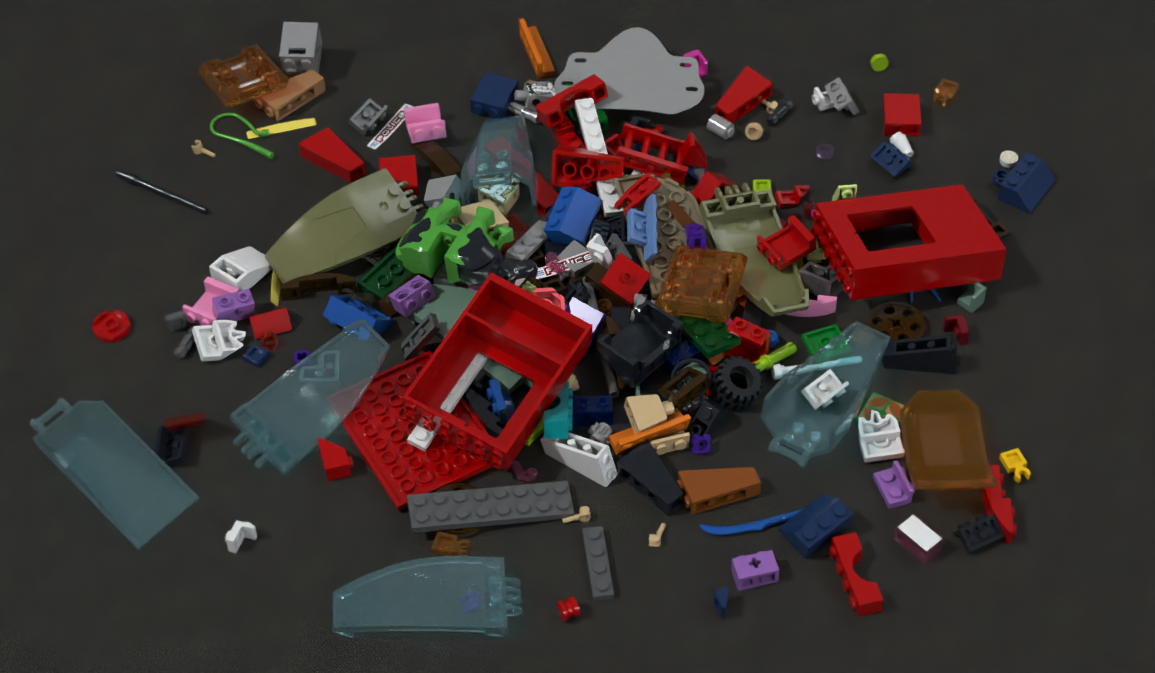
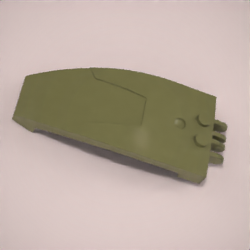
(733, 226)
(345, 227)

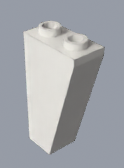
(583, 456)

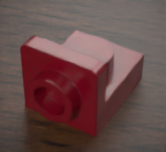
(958, 326)

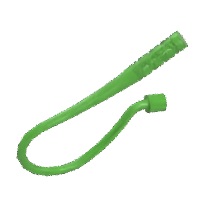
(254, 147)

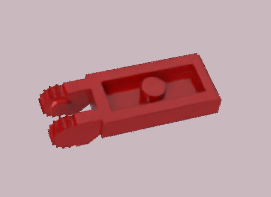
(638, 193)

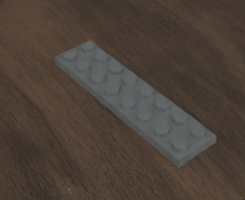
(489, 506)

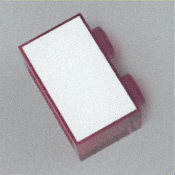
(918, 538)

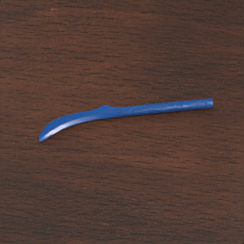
(757, 525)

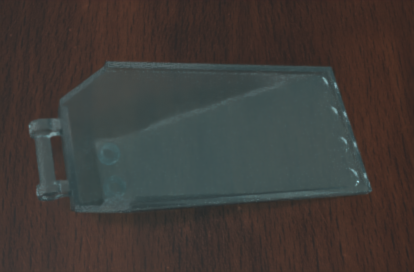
(113, 468)

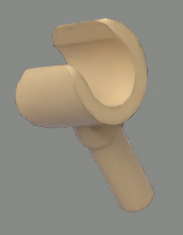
(771, 107)
(198, 149)
(584, 515)
(655, 539)

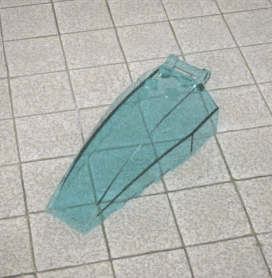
(498, 155)
(794, 421)

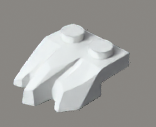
(217, 340)
(880, 438)

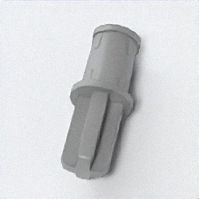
(521, 110)

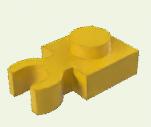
(1015, 462)

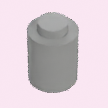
(720, 126)

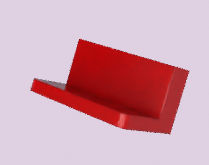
(270, 321)

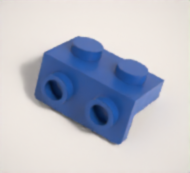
(501, 403)

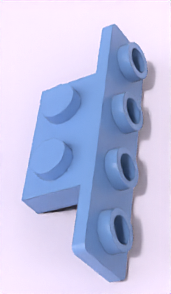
(642, 227)

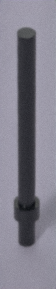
(135, 180)

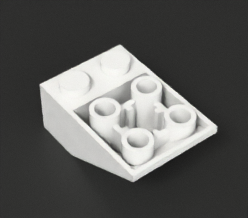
(240, 268)

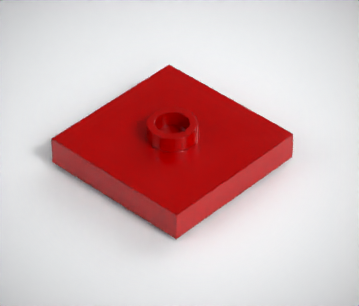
(624, 278)

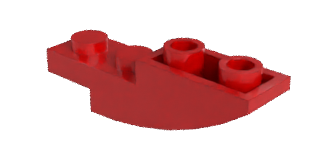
(565, 134)
(997, 504)

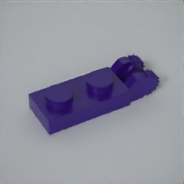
(695, 235)

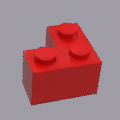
(707, 185)

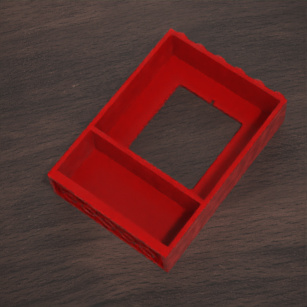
(955, 234)
(520, 335)

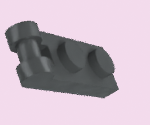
(420, 336)

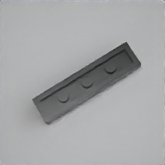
(598, 563)

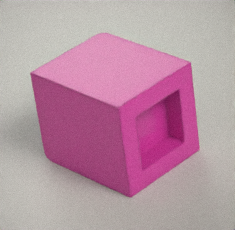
(702, 62)

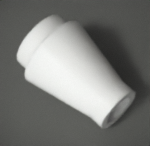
(901, 142)

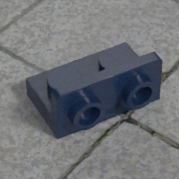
(890, 159)

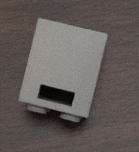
(300, 37)

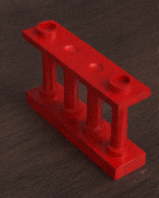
(649, 164)

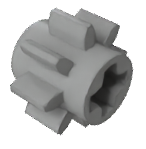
(600, 433)

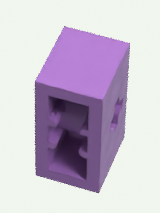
(233, 306)
(755, 570)

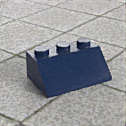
(1026, 183)
(816, 524)

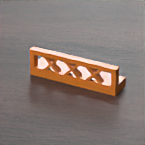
(536, 50)
(627, 440)

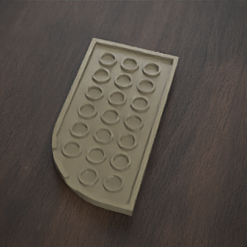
(668, 228)

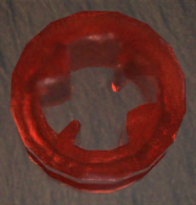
(807, 209)
(269, 345)

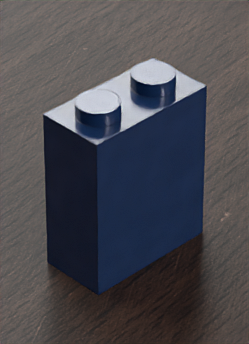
(493, 95)

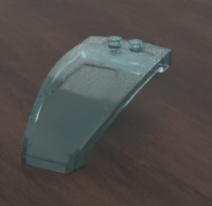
(310, 398)
(430, 596)

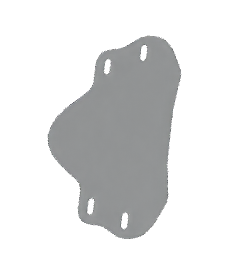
(637, 74)

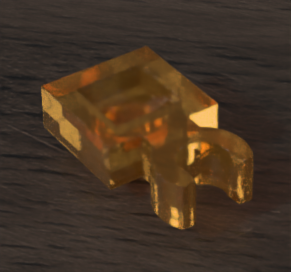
(945, 90)
(447, 544)

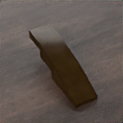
(437, 157)

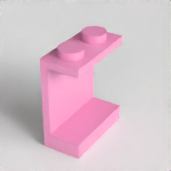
(424, 123)
(202, 312)

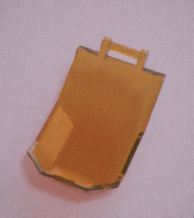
(944, 443)

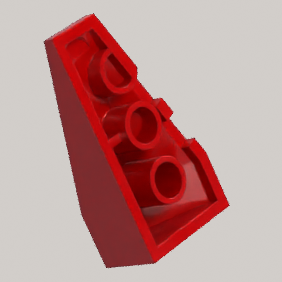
(580, 166)

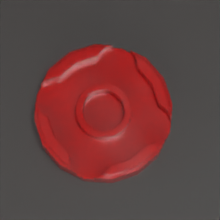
(111, 326)

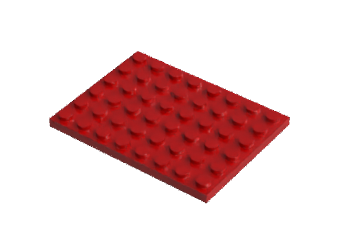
(382, 433)

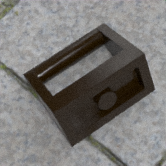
(688, 392)

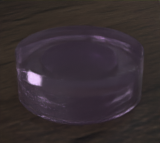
(824, 152)

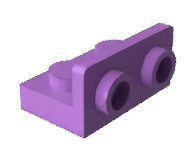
(894, 486)

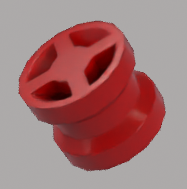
(568, 608)

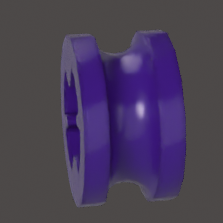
(300, 354)

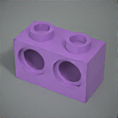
(412, 295)

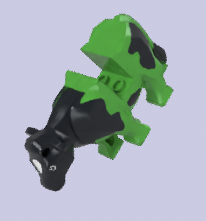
(467, 250)

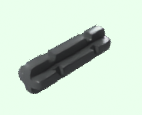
(185, 345)

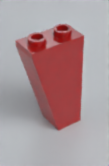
(743, 95)
(333, 155)

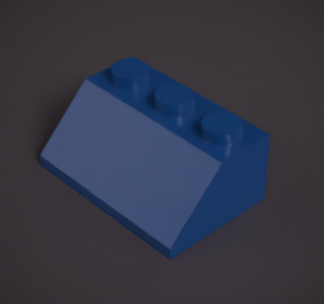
(572, 216)
(344, 311)

